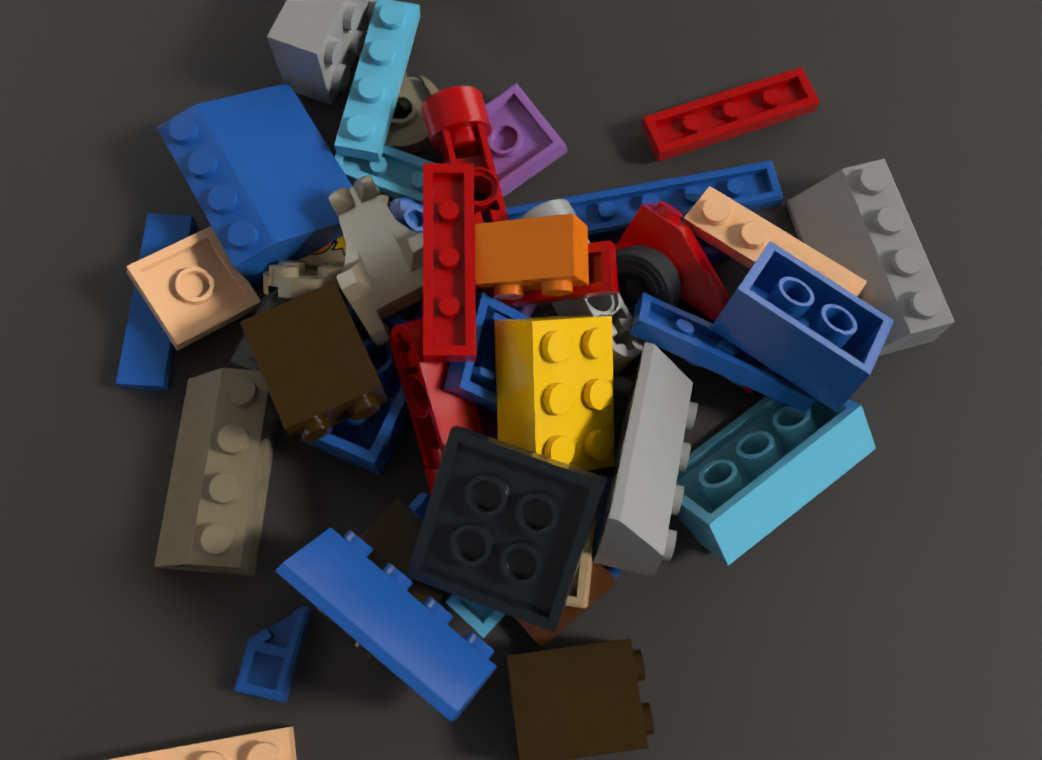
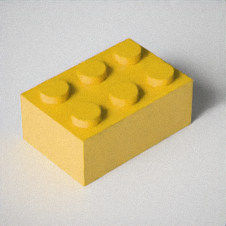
(557, 387)

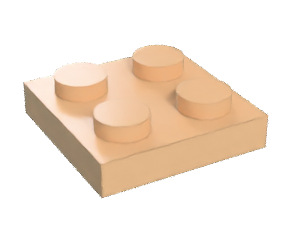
(193, 288)

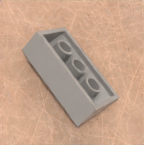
(867, 229)
(646, 467)

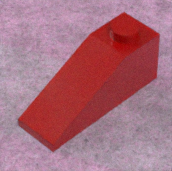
(661, 229)

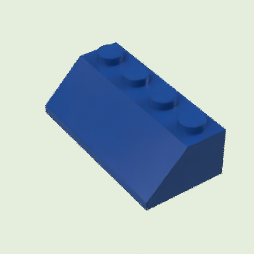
(389, 621)

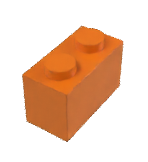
(532, 255)

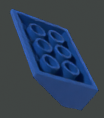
(259, 176)

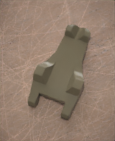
(381, 257)

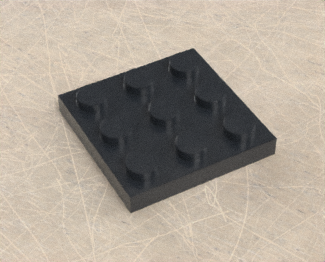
(505, 527)

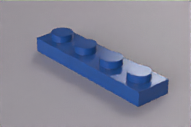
(702, 347)

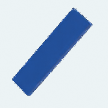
(146, 348)

